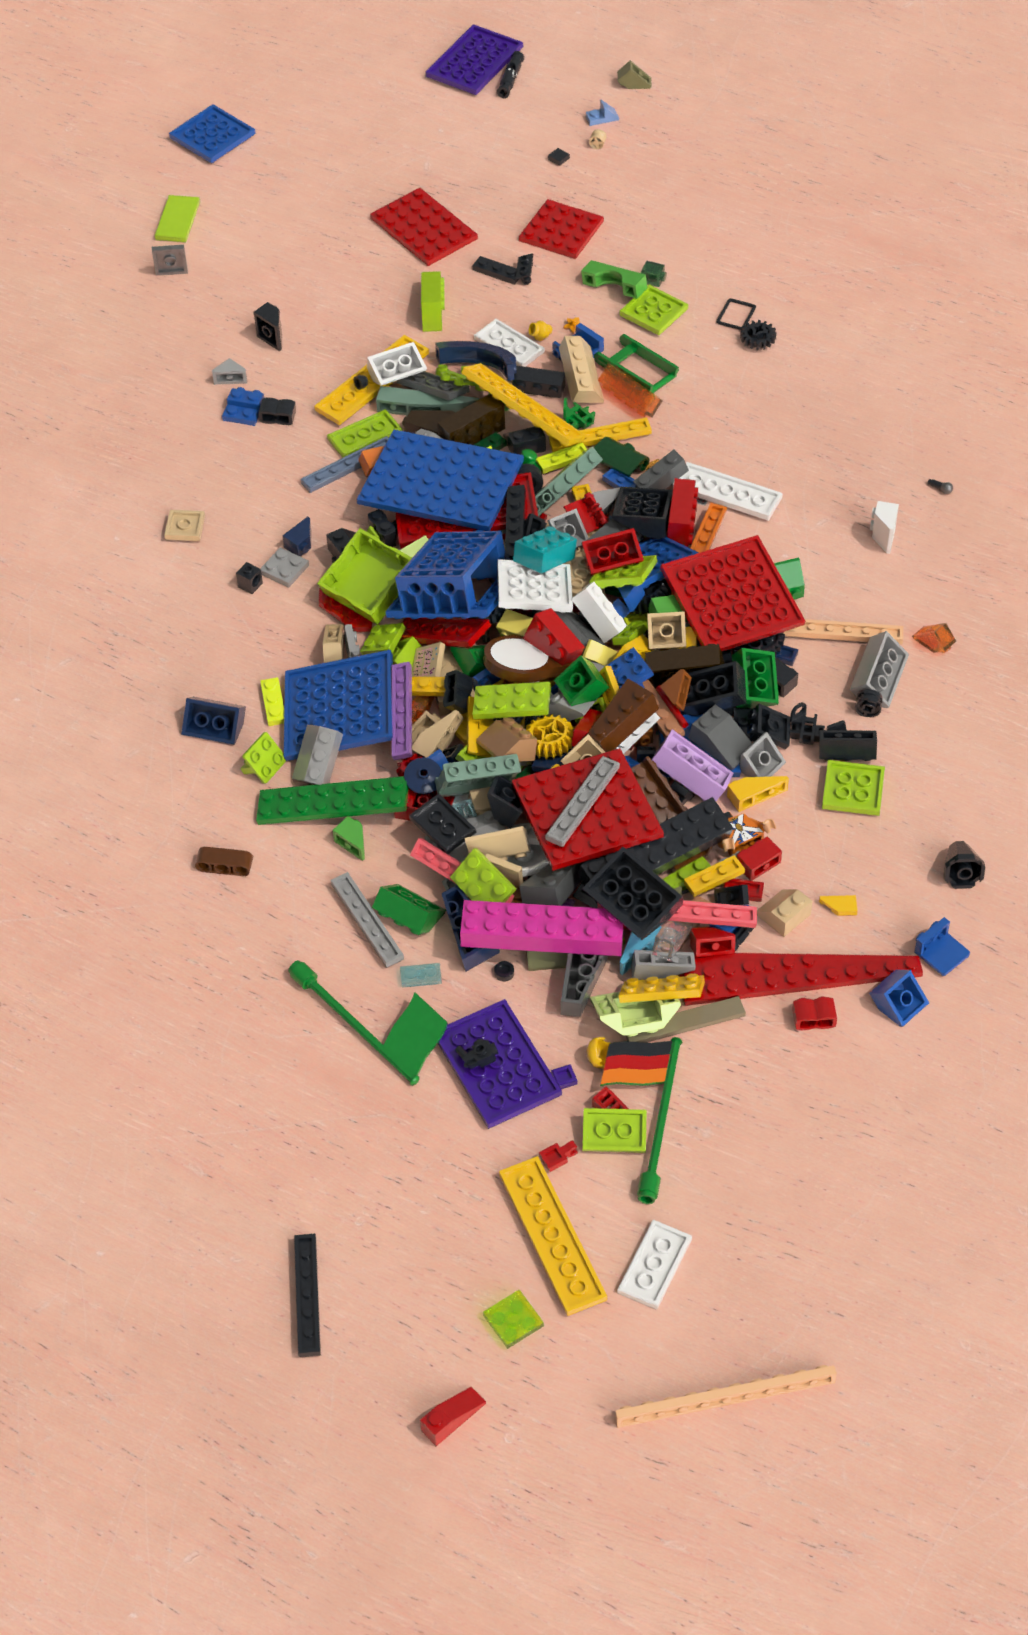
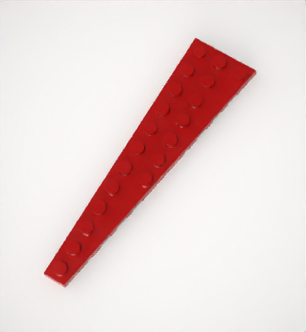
(774, 974)

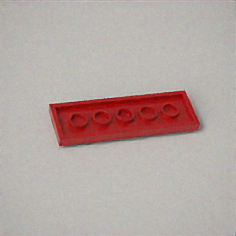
(450, 631)

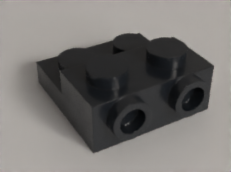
(771, 721)

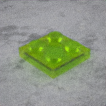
(513, 1319)

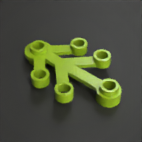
(459, 379)

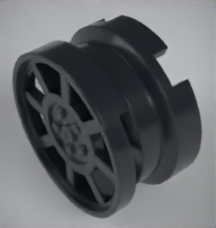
(869, 703)

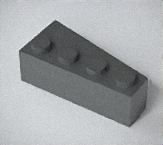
(551, 886)

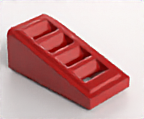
(599, 1100)

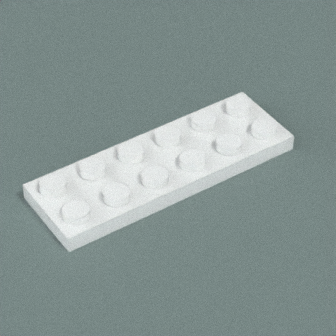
(733, 492)

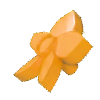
(572, 324)

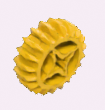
(552, 735)

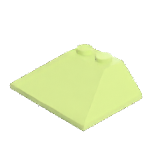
(634, 1017)

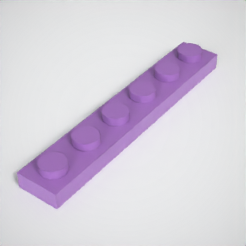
(402, 710)

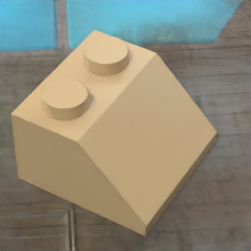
(666, 630)
(786, 910)

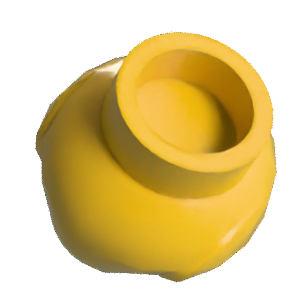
(540, 330)

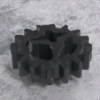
(758, 335)

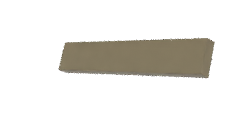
(695, 1019)

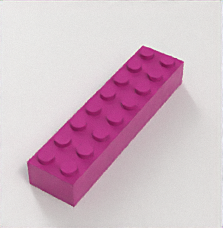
(540, 928)

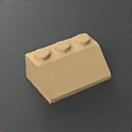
(501, 843)

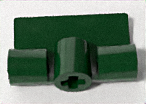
(621, 456)

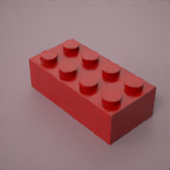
(683, 511)

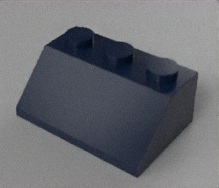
(213, 720)

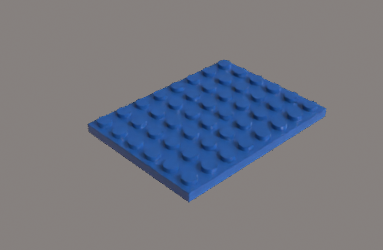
(440, 480)

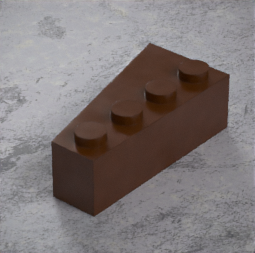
(623, 715)

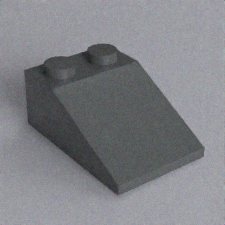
(720, 736)

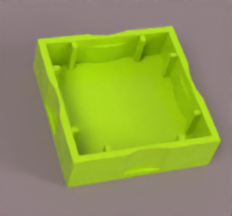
(365, 576)

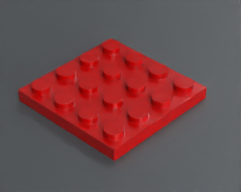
(561, 229)

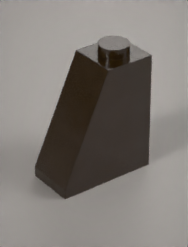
(424, 420)

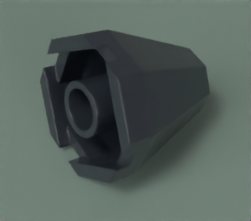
(963, 866)

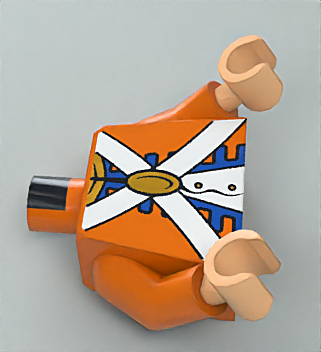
(745, 832)

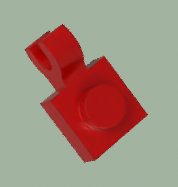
(556, 1156)

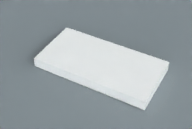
(504, 336)
(654, 1264)

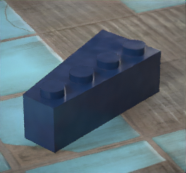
(470, 956)

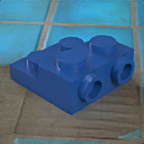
(243, 406)

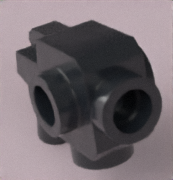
(481, 1055)

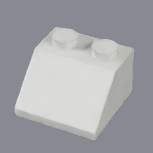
(884, 524)

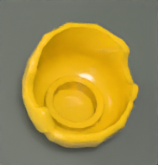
(597, 1052)

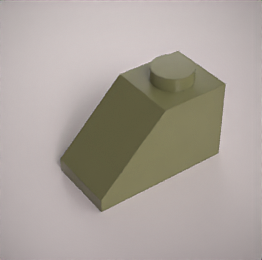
(633, 77)

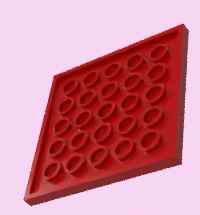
(732, 594)
(615, 820)

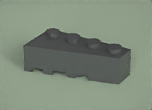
(579, 981)

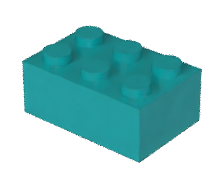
(545, 549)

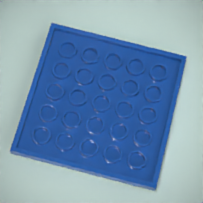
(341, 696)

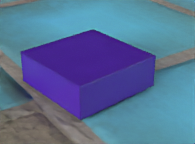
(564, 1076)

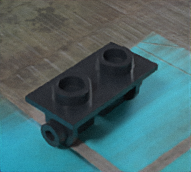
(524, 268)

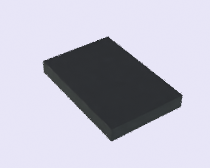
(442, 823)

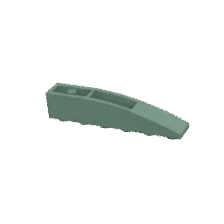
(402, 401)
(566, 479)

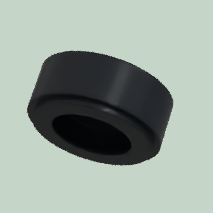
(504, 971)

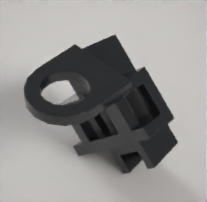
(800, 731)

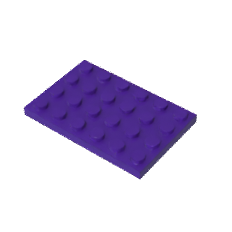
(474, 59)
(516, 1078)

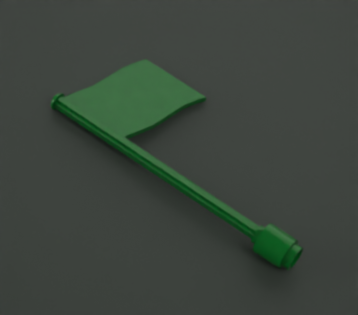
(410, 1037)

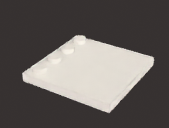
(528, 589)

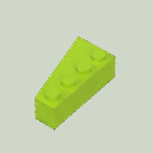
(432, 300)

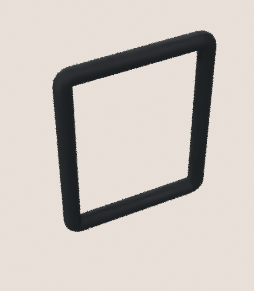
(739, 302)

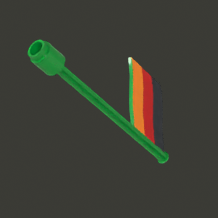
(645, 1065)

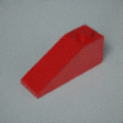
(450, 1415)

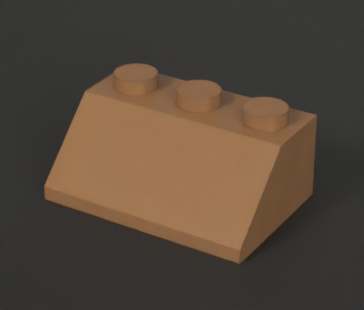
(508, 738)

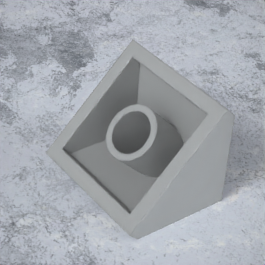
(761, 758)

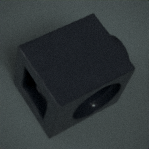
(249, 578)

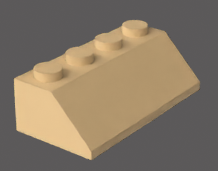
(580, 370)

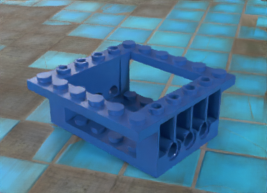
(447, 560)

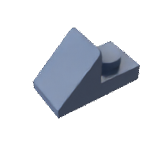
(603, 115)

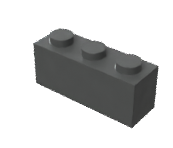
(663, 472)

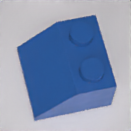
(899, 997)

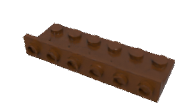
(661, 799)

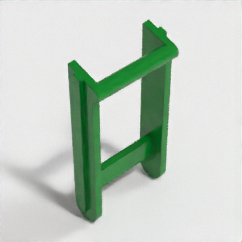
(632, 346)

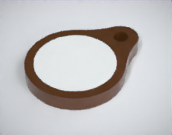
(519, 661)

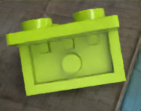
(263, 758)

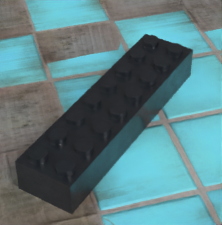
(683, 838)

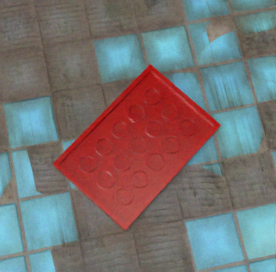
(424, 226)

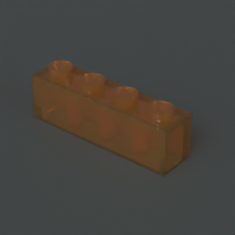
(629, 390)

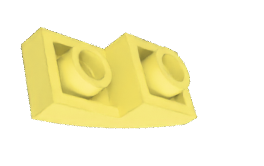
(599, 653)

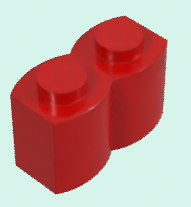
(814, 1013)

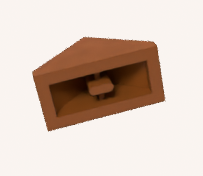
(677, 688)

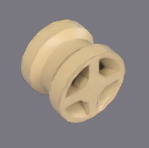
(597, 139)

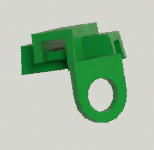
(571, 417)

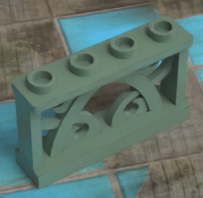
(463, 776)

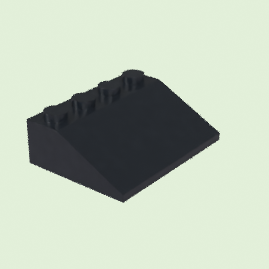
(644, 510)
(633, 894)

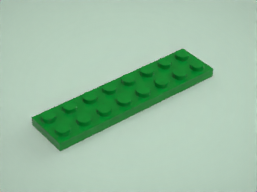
(332, 800)

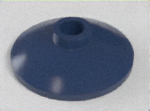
(419, 783)

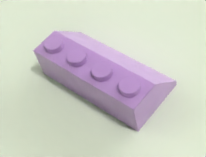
(692, 767)

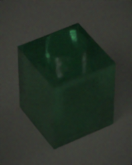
(654, 273)

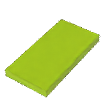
(177, 218)
(363, 433)

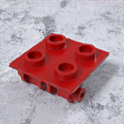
(589, 512)

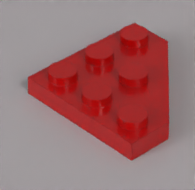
(344, 614)

